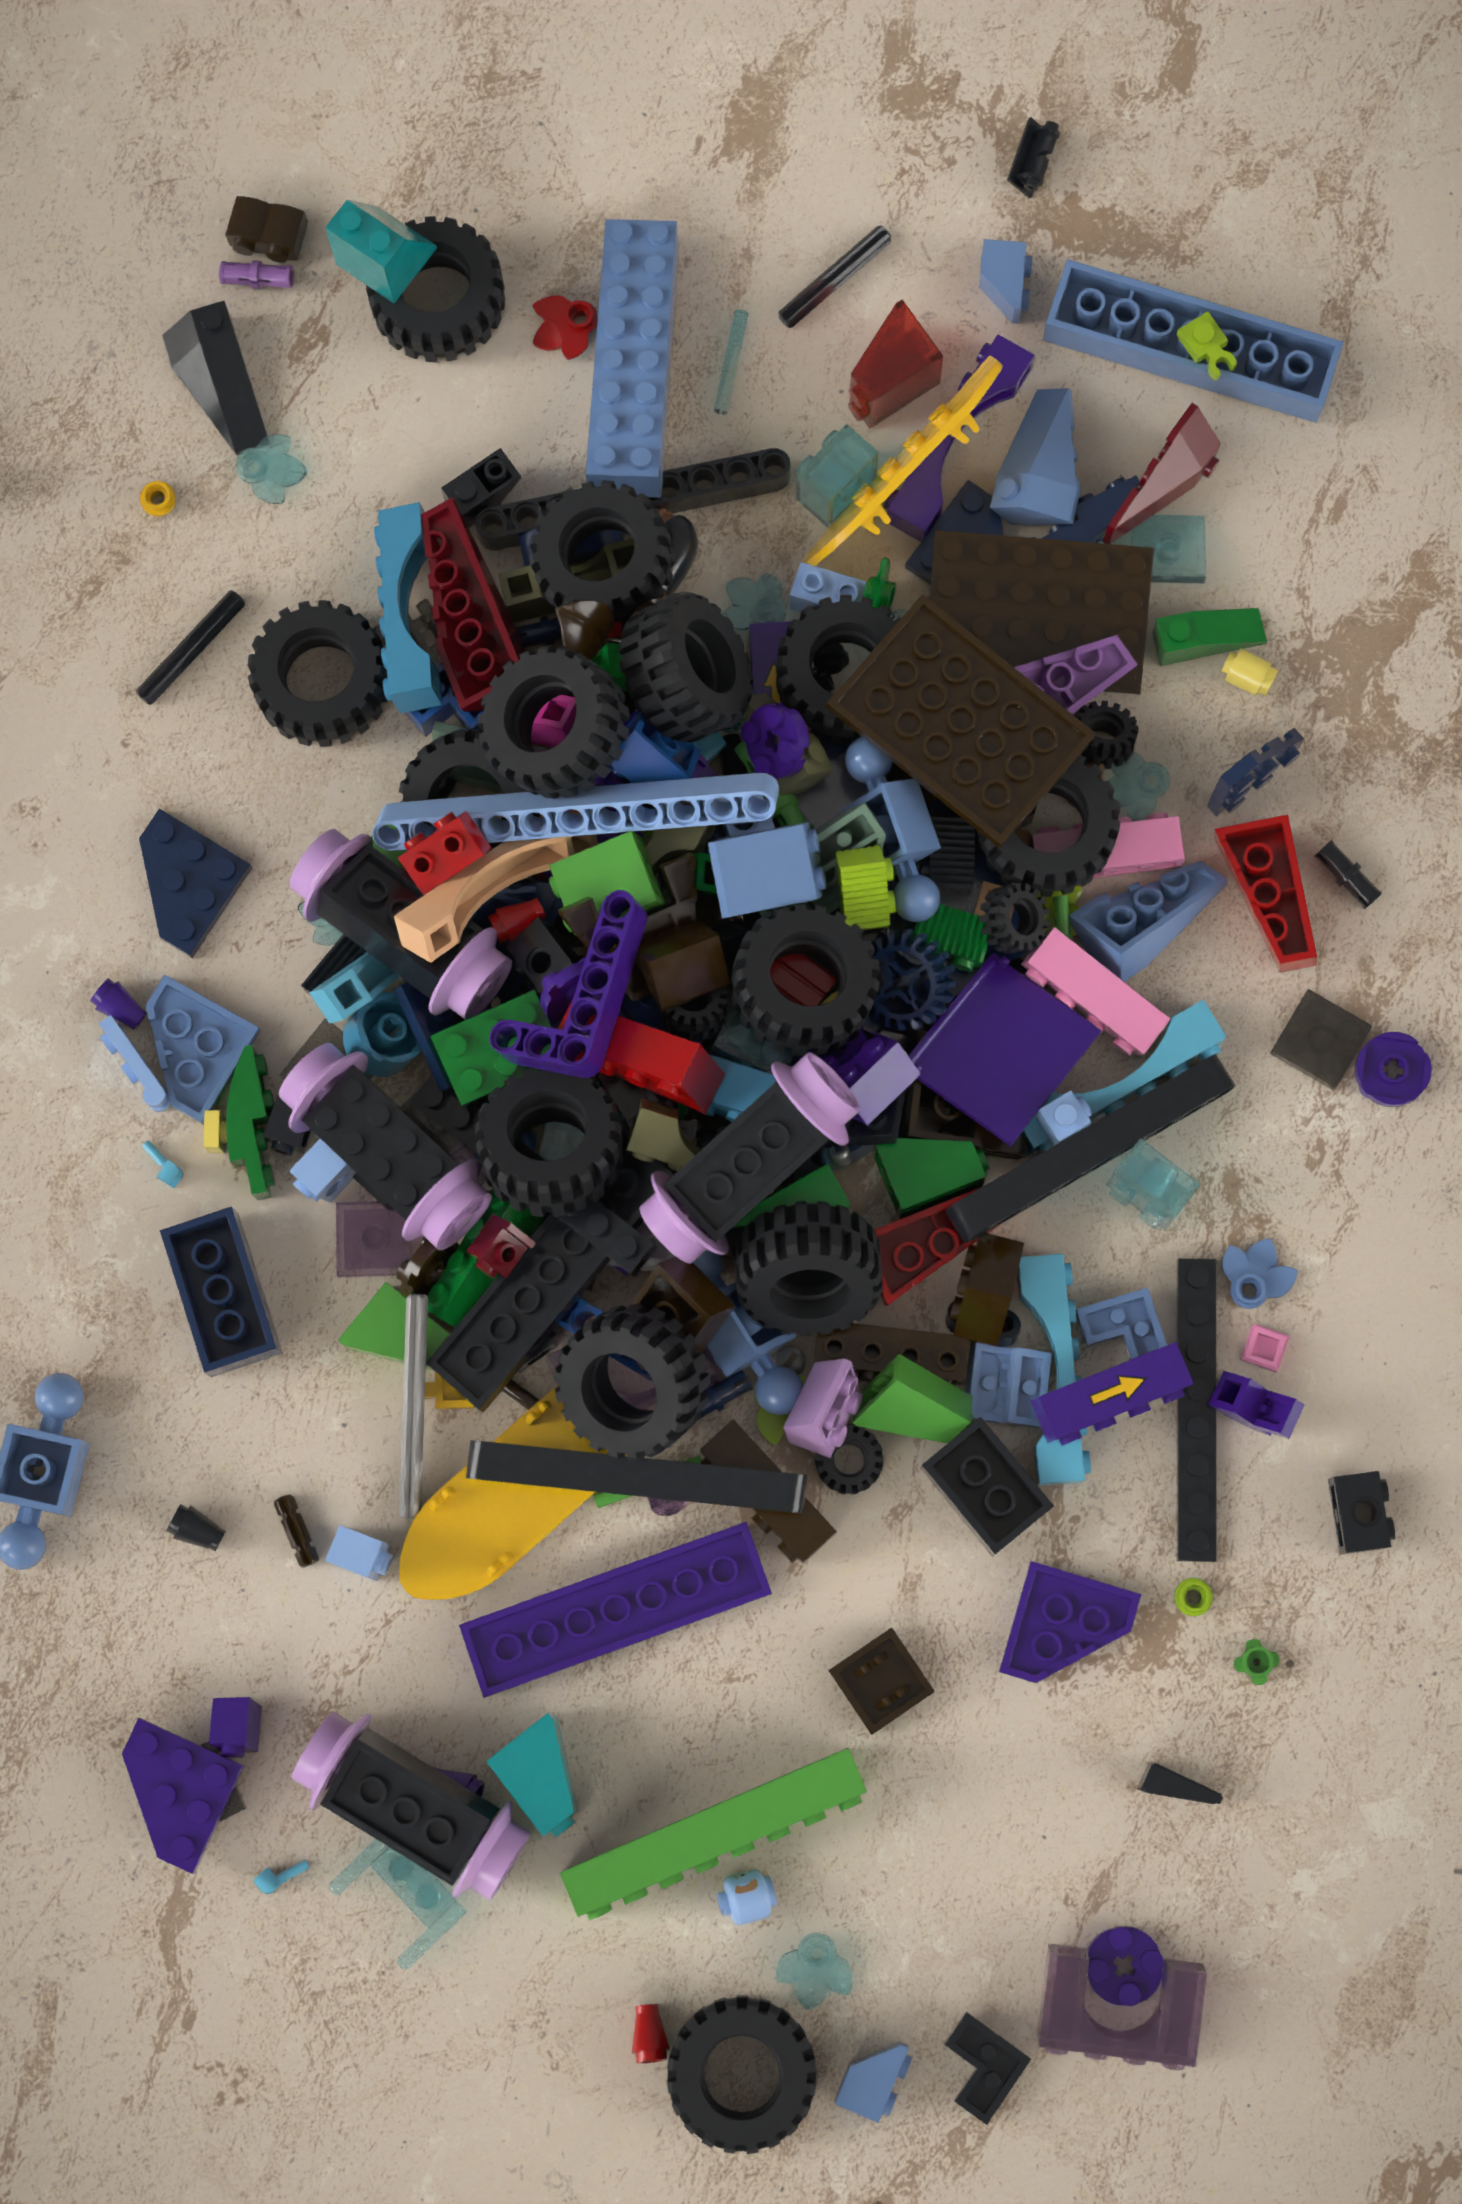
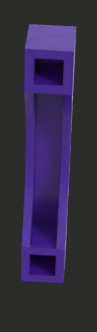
(920, 499)

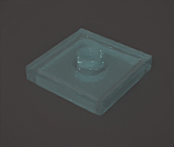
(1177, 547)

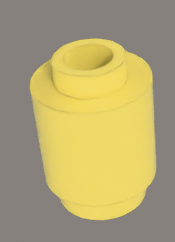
(1249, 672)

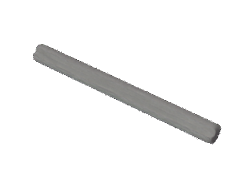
(413, 1405)

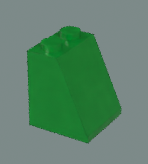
(928, 1171)

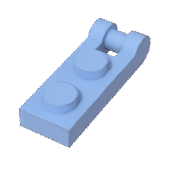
(135, 1066)

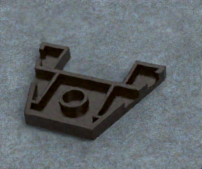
(679, 879)

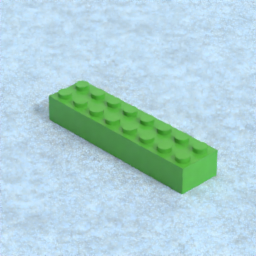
(713, 1832)

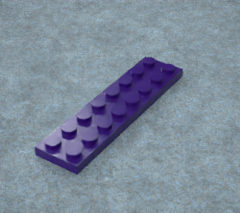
(615, 1609)

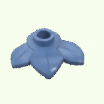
(1258, 1269)

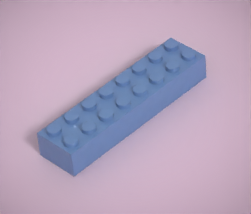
(1138, 328)
(633, 355)

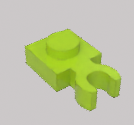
(1205, 341)

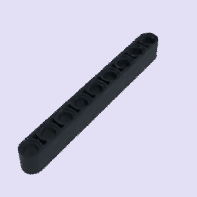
(681, 478)
(1089, 1149)
(637, 1477)

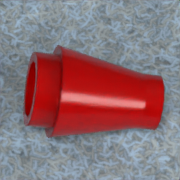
(513, 919)
(649, 2035)

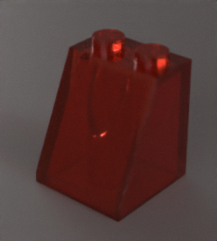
(894, 368)

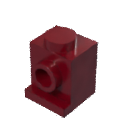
(499, 1247)

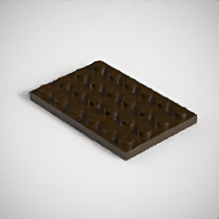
(1044, 595)
(961, 720)

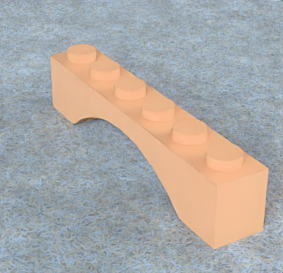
(439, 917)

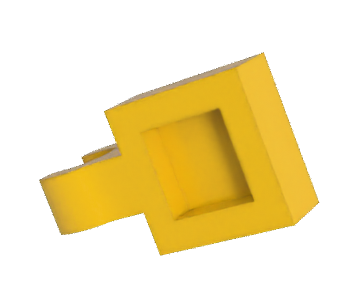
(445, 1395)

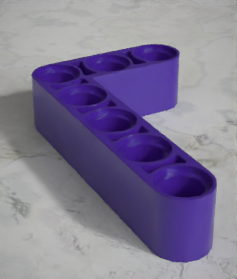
(586, 1001)

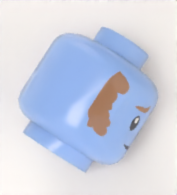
(747, 1897)

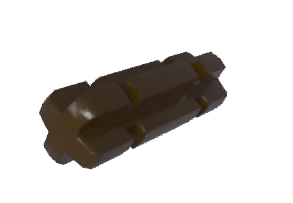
(296, 1531)

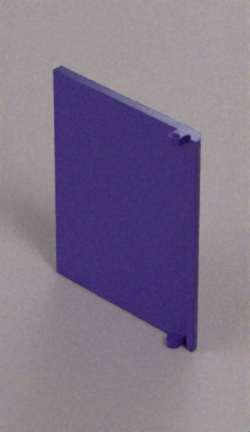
(1002, 1049)

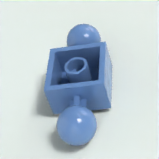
(907, 825)
(747, 1343)
(57, 1399)

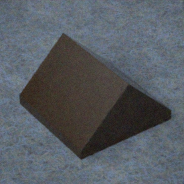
(682, 964)

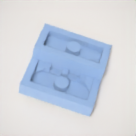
(1005, 1382)

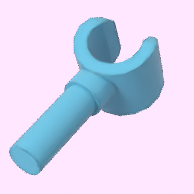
(170, 1172)
(269, 1882)

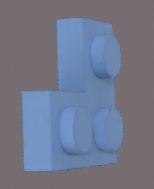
(1125, 1316)

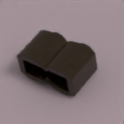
(266, 229)

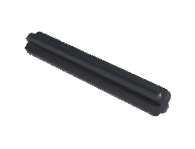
(834, 276)
(190, 647)

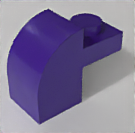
(1255, 1405)

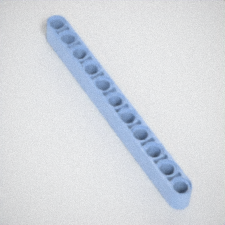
(594, 817)

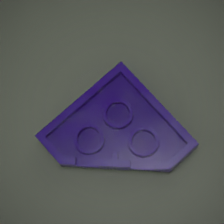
(1063, 1621)
(178, 1791)

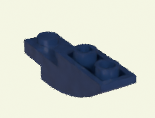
(1094, 513)

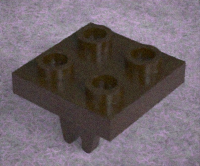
(881, 1681)

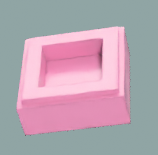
(1264, 1347)

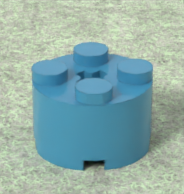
(381, 1034)

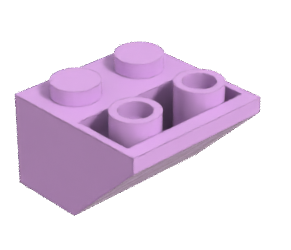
(824, 1407)

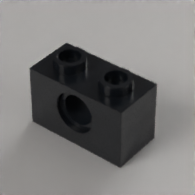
(535, 947)
(1351, 1533)

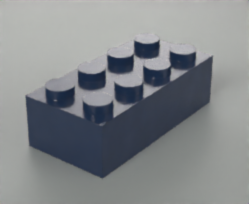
(221, 1292)

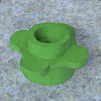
(1267, 1662)

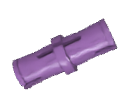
(256, 274)

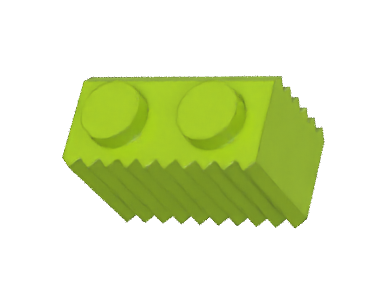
(864, 886)

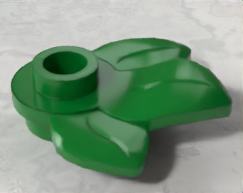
(879, 587)

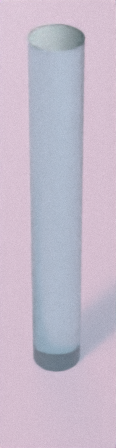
(730, 362)

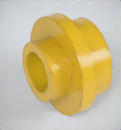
(155, 489)

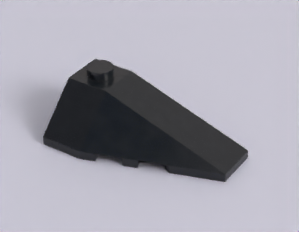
(212, 367)

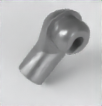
(836, 1158)

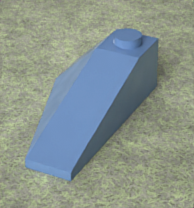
(1039, 470)
(1138, 924)

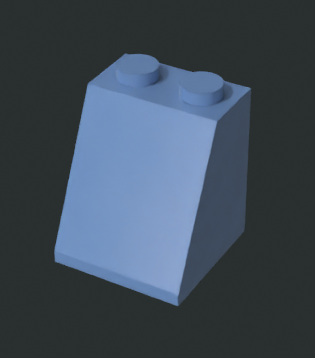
(766, 869)

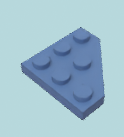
(195, 1045)

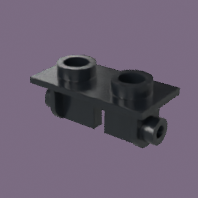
(1031, 159)

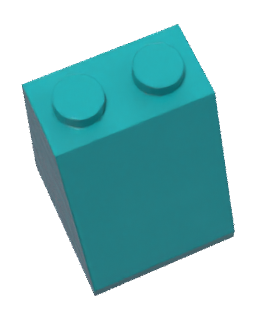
(377, 248)
(539, 1776)

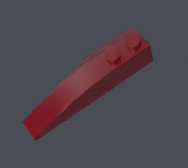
(468, 609)

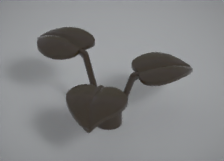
(587, 627)

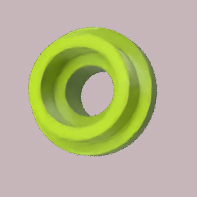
(1204, 1591)

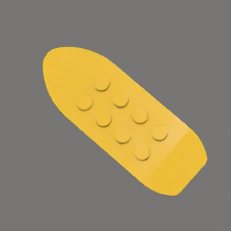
(868, 498)
(483, 1527)

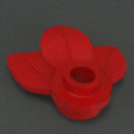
(559, 325)

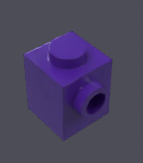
(235, 1726)

